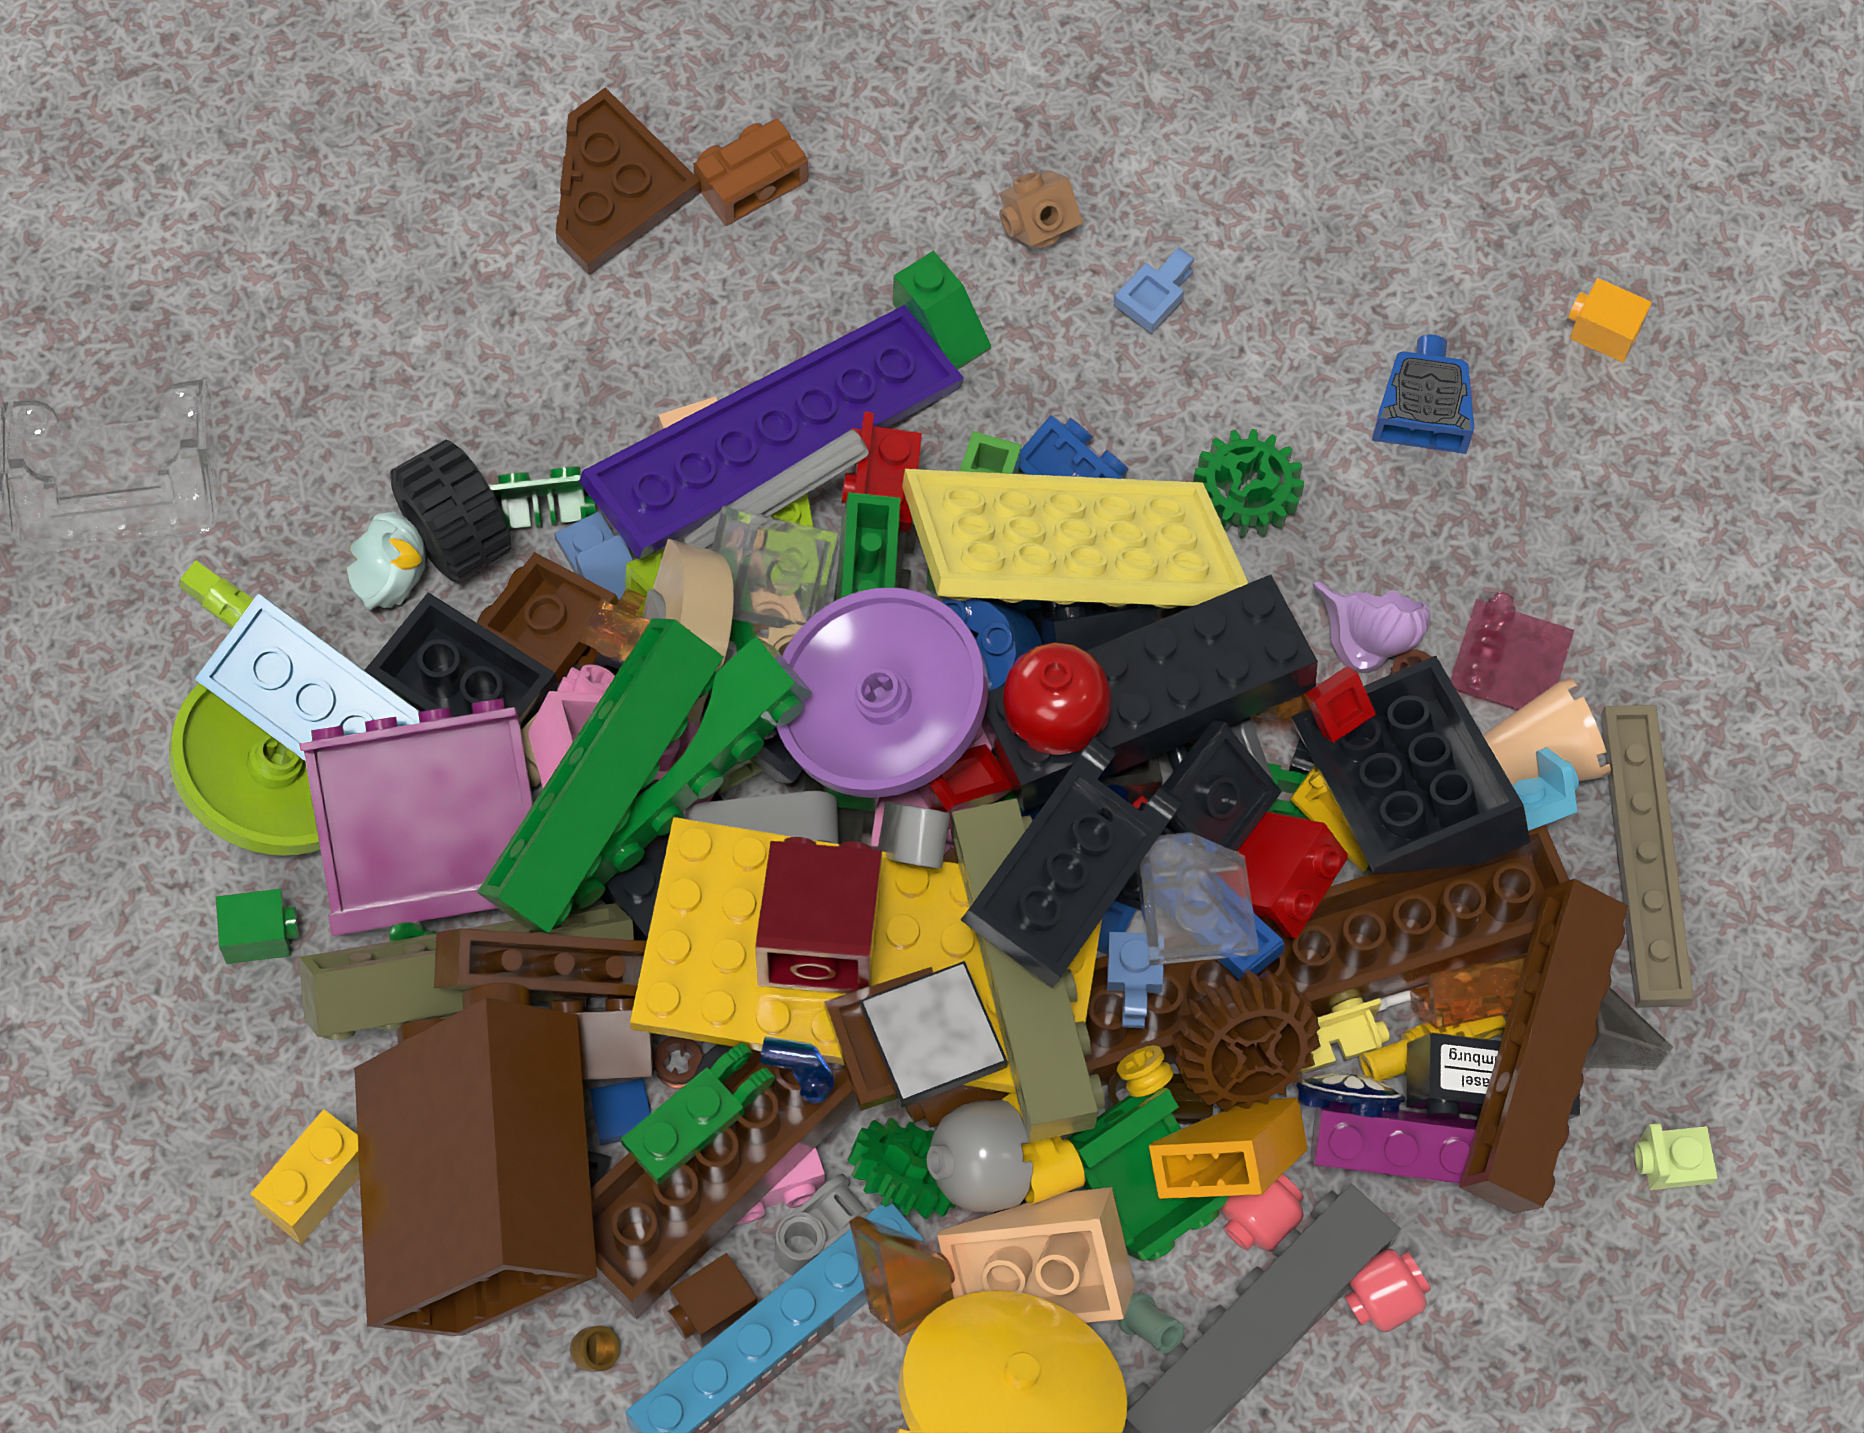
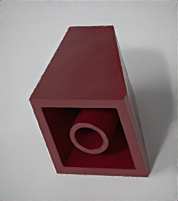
(818, 916)

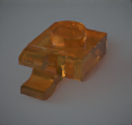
(616, 628)

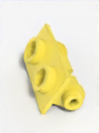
(1353, 1029)

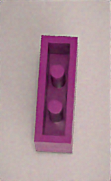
(1392, 1144)

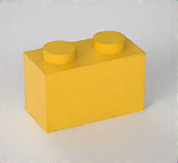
(309, 1177)

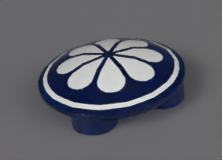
(1364, 1093)

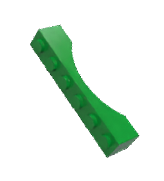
(746, 703)

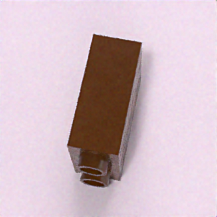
(474, 1165)

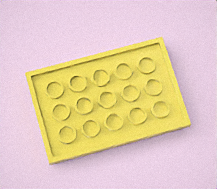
(1070, 538)

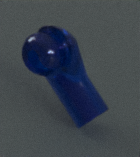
(805, 1063)

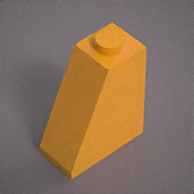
(1230, 1151)

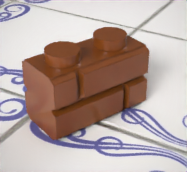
(751, 170)

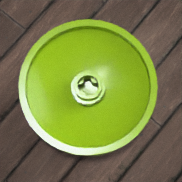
(240, 778)

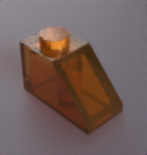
(900, 1275)

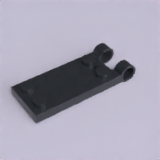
(1068, 868)

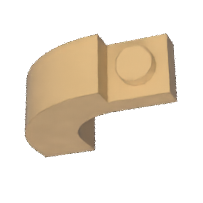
(699, 596)

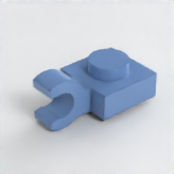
(1154, 294)
(1130, 972)

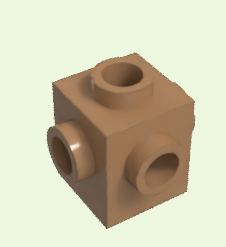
(1039, 208)

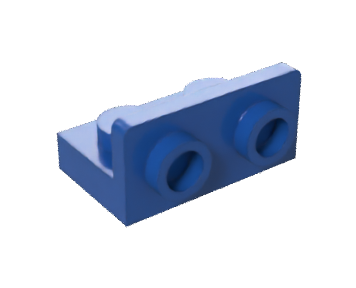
(1064, 451)

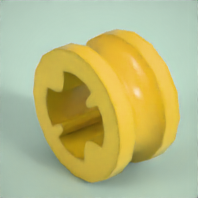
(1145, 1071)

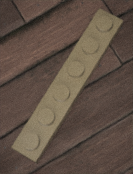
(1647, 856)

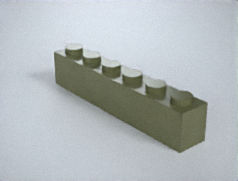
(395, 979)
(1034, 1019)

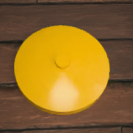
(1009, 1368)

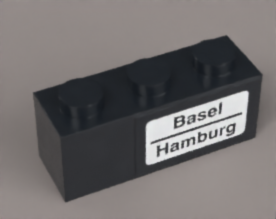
(1452, 1075)

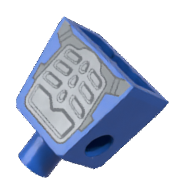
(1427, 400)

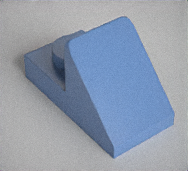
(595, 552)

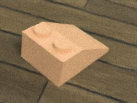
(1054, 1250)

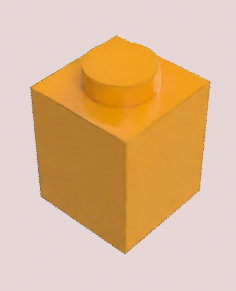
(1608, 319)

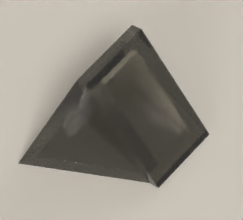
(1625, 1039)

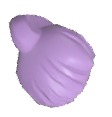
(1372, 627)

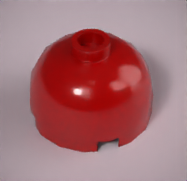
(1056, 698)

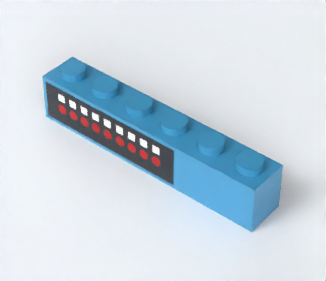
(762, 1340)

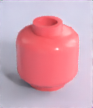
(1264, 1217)
(1388, 1291)

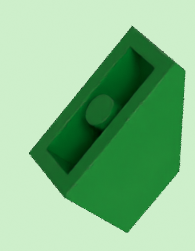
(941, 308)

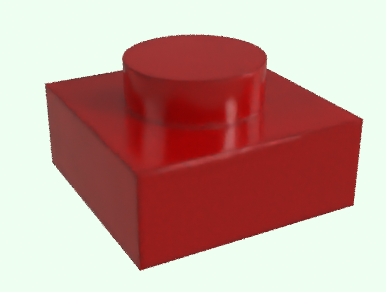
(1340, 704)

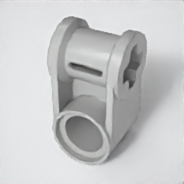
(821, 1220)

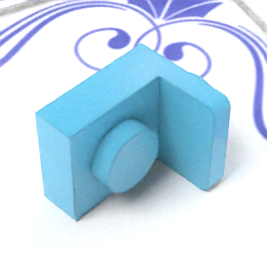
(1550, 794)

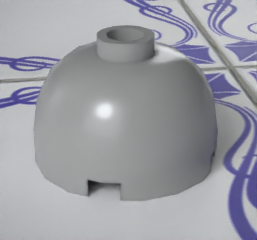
(981, 1156)

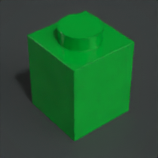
(255, 926)

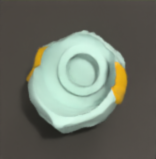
(387, 561)

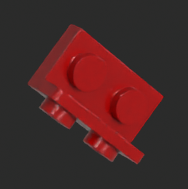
(885, 465)

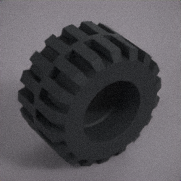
(451, 510)

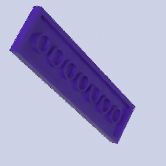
(743, 440)

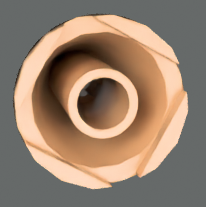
(1550, 722)

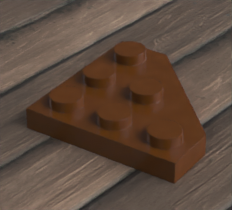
(614, 181)

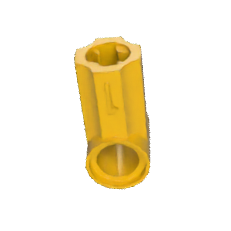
(1054, 1165)

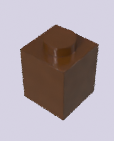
(710, 1301)

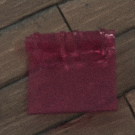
(1509, 654)

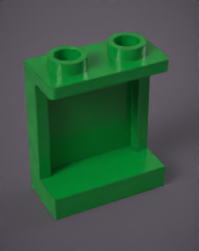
(1120, 1158)

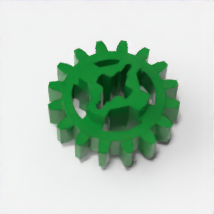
(1263, 497)
(896, 1167)

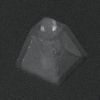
(776, 566)
(1195, 901)

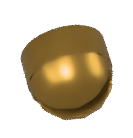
(601, 1345)

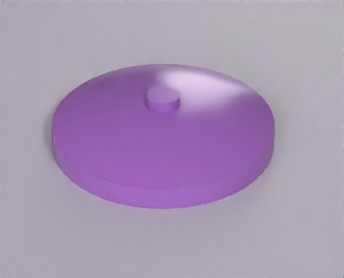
(891, 693)

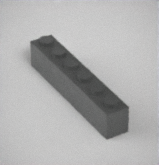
(1266, 1320)

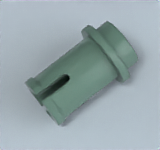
(1151, 1323)

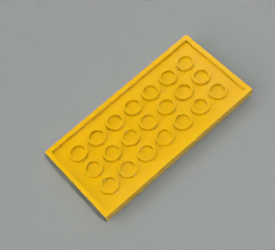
(703, 935)

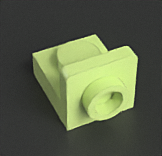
(1675, 1157)

